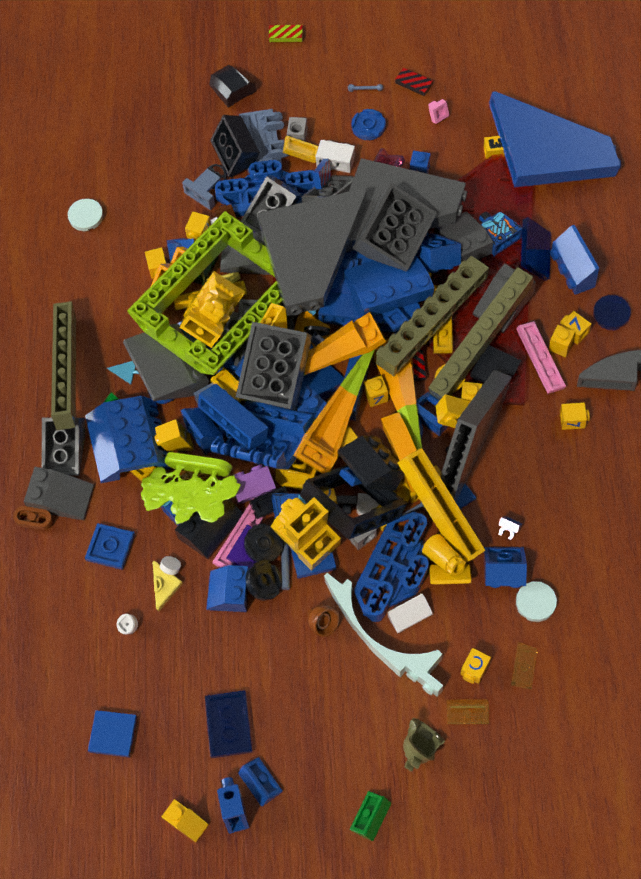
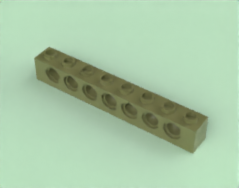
(394, 362)

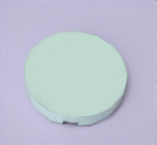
(85, 214)
(536, 601)

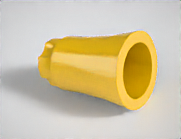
(443, 555)

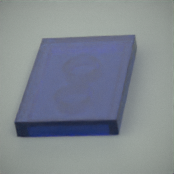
(536, 249)
(228, 724)

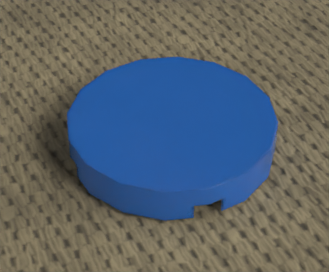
(368, 124)

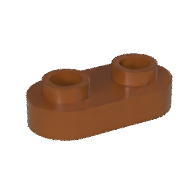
(34, 517)

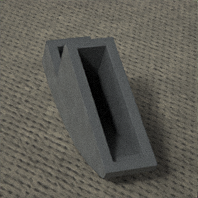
(613, 372)

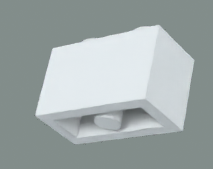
(340, 155)

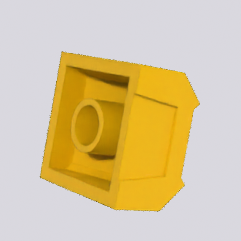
(295, 475)

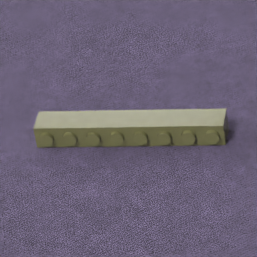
(481, 334)
(64, 366)

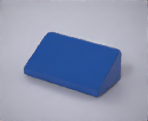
(260, 781)

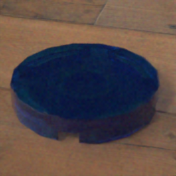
(611, 312)

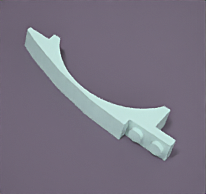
(416, 665)

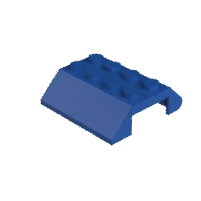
(283, 436)
(124, 437)

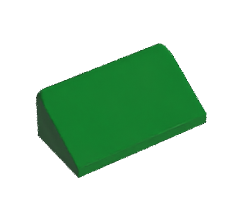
(370, 815)

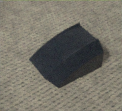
(231, 85)

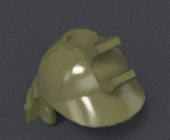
(420, 744)

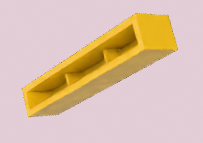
(440, 505)

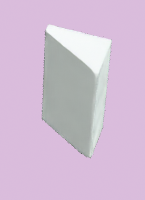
(409, 613)

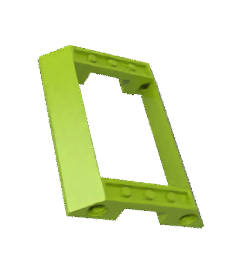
(149, 307)

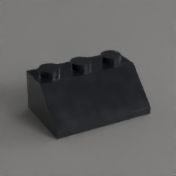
(234, 145)
(372, 463)
(207, 536)

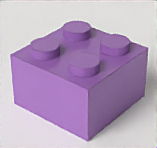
(254, 484)

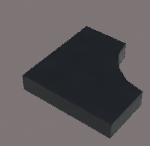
(492, 360)

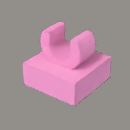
(438, 111)

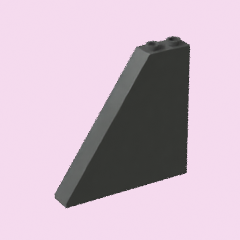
(434, 191)
(309, 246)
(472, 432)

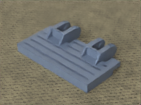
(263, 129)

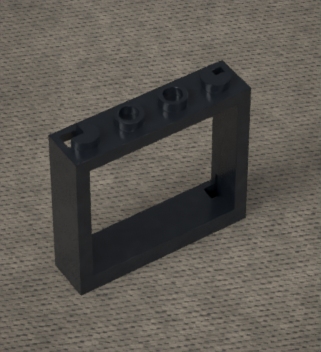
(391, 503)

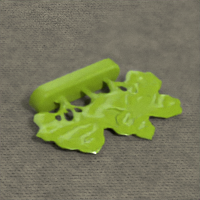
(190, 494)

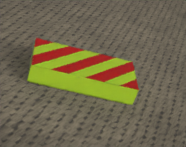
(285, 33)

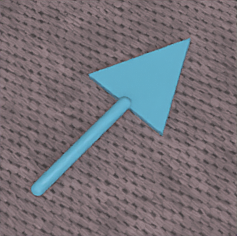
(124, 371)

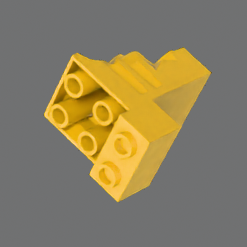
(211, 309)
(306, 530)

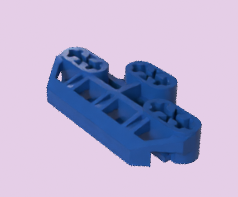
(246, 188)
(399, 567)

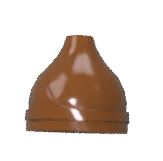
(323, 620)

